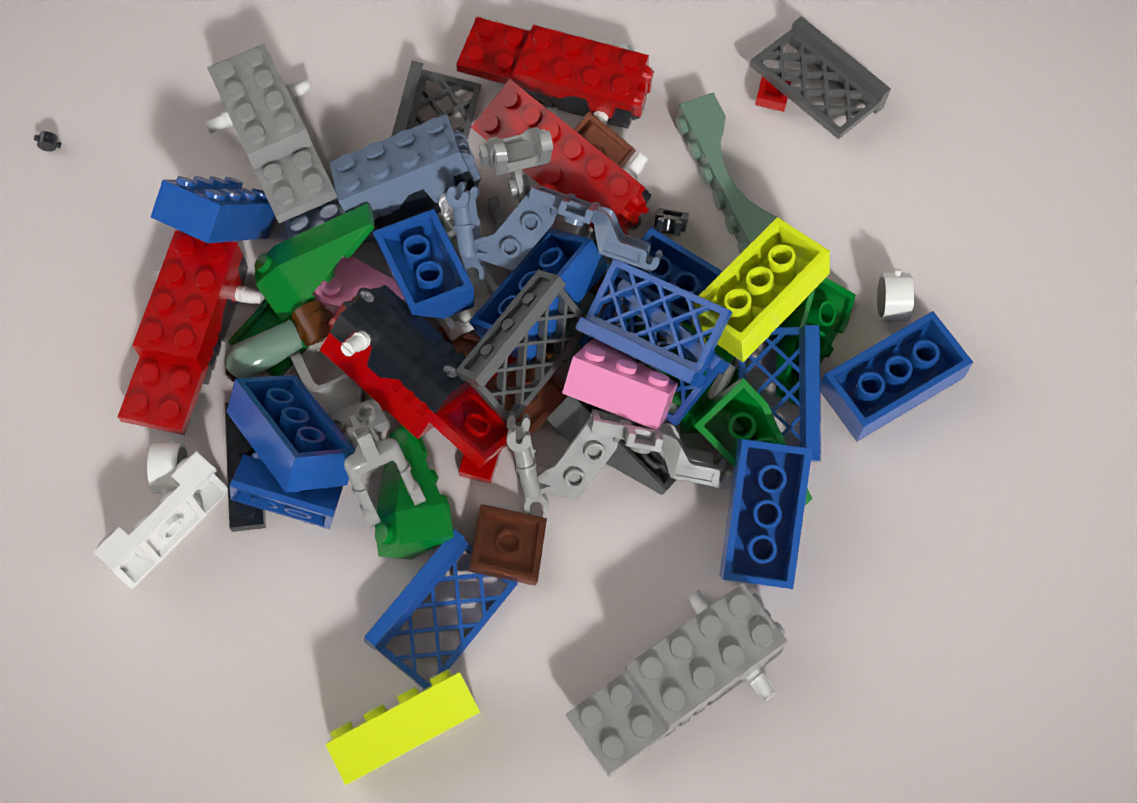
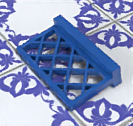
(650, 351)
(693, 351)
(808, 385)
(412, 599)

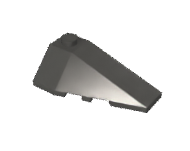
(645, 468)

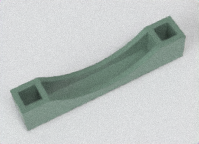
(703, 126)

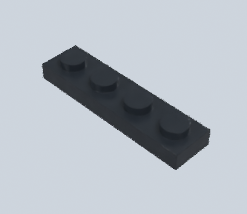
(241, 516)

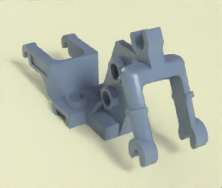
(529, 224)

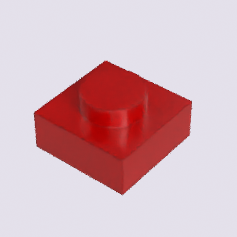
(770, 96)

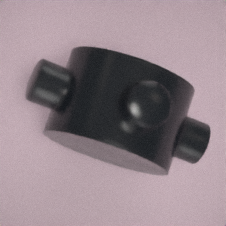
(47, 141)

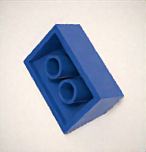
(426, 266)
(258, 488)

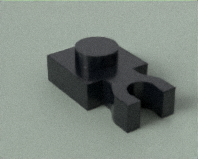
(671, 221)

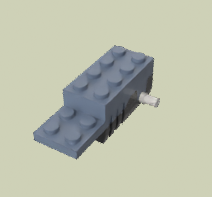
(398, 177)

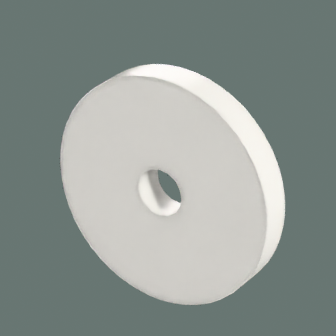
(721, 381)

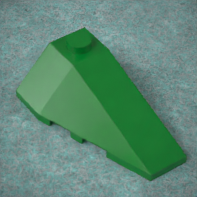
(299, 264)
(825, 306)
(736, 415)
(407, 528)

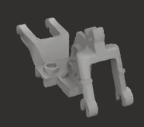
(512, 155)
(360, 424)
(595, 446)

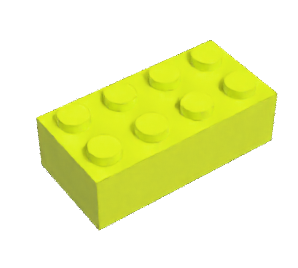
(764, 286)
(402, 727)

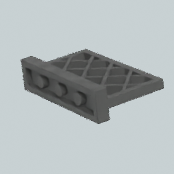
(834, 66)
(415, 89)
(512, 331)

